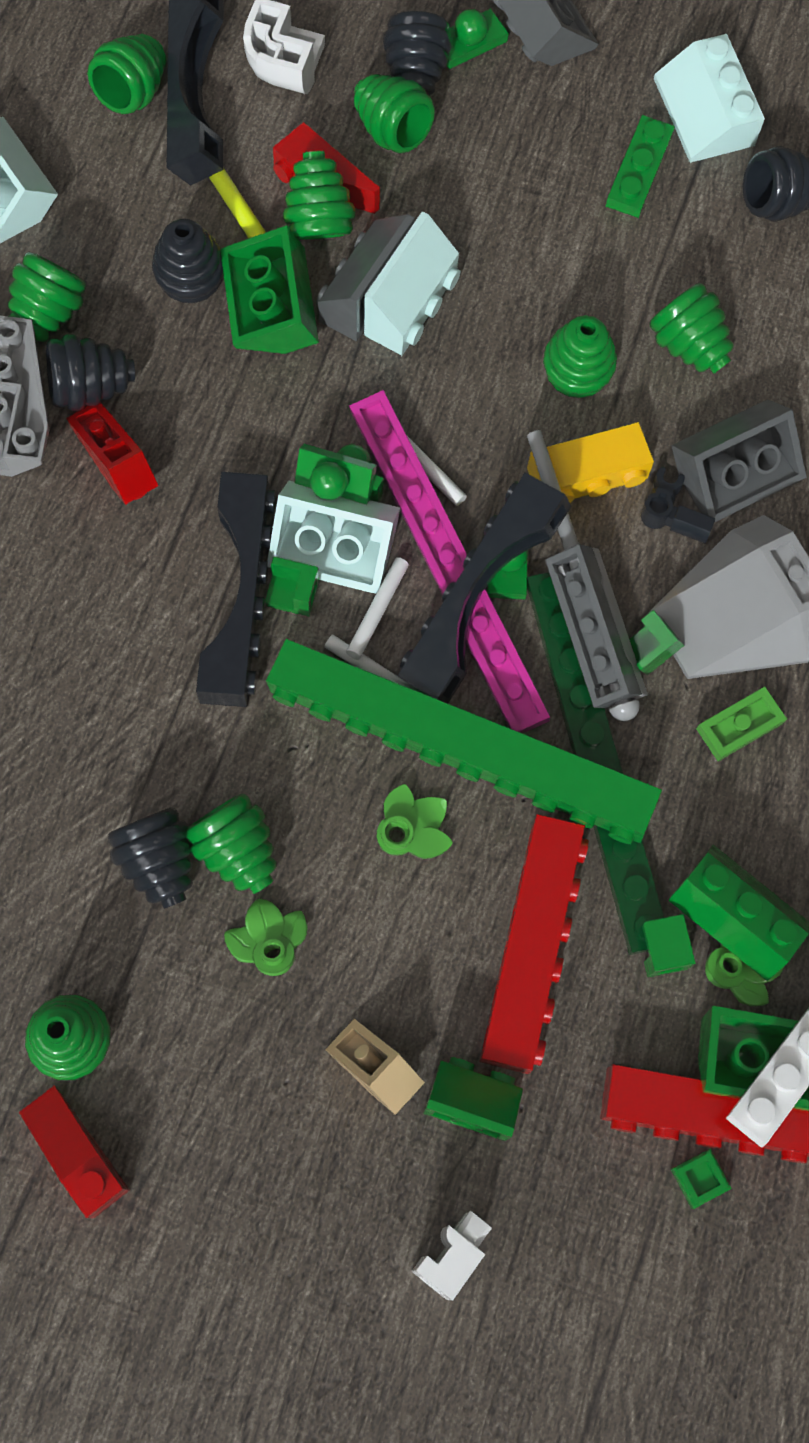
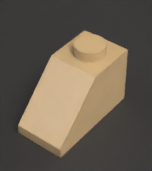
(375, 1066)

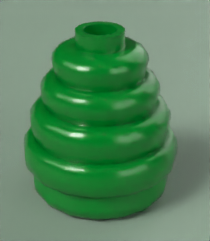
(127, 72)
(394, 111)
(318, 200)
(44, 294)
(694, 329)
(580, 357)
(235, 844)
(81, 1045)

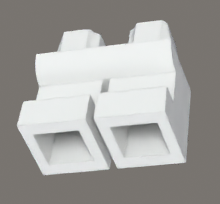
(457, 1259)

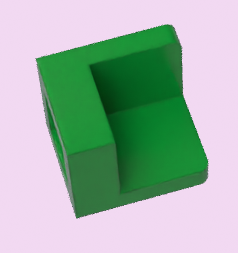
(292, 586)
(654, 643)
(667, 946)

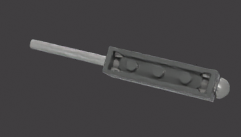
(591, 612)

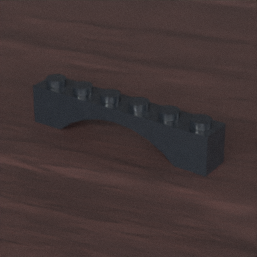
(192, 144)
(526, 520)
(226, 662)

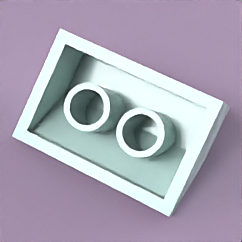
(710, 99)
(23, 186)
(411, 286)
(338, 536)

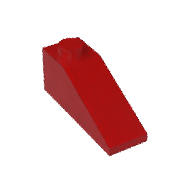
(363, 191)
(113, 452)
(73, 1153)

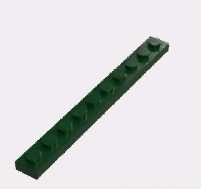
(592, 740)

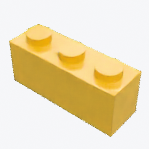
(599, 462)

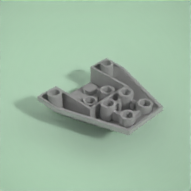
(22, 399)
(743, 603)

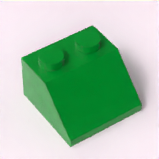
(474, 1100)

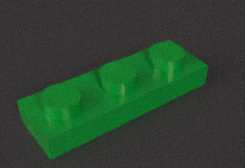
(640, 166)

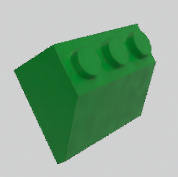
(269, 293)
(741, 913)
(736, 1049)

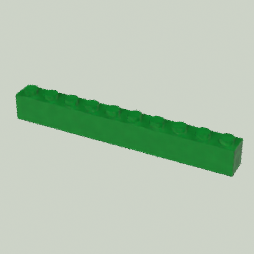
(463, 741)

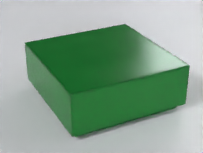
(701, 1178)

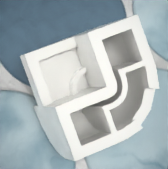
(279, 51)

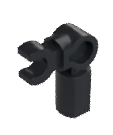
(659, 511)

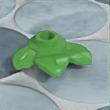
(418, 822)
(264, 932)
(743, 981)

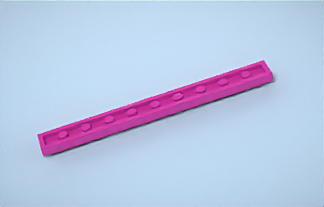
(445, 558)

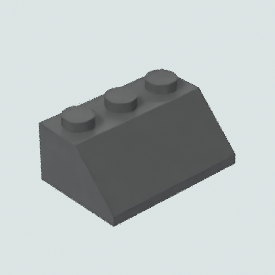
(549, 29)
(343, 302)
(741, 459)

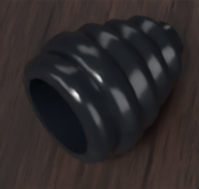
(417, 47)
(777, 184)
(187, 262)
(85, 372)
(155, 856)

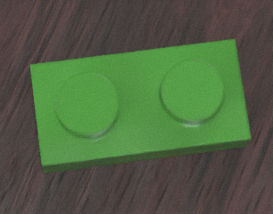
(741, 724)

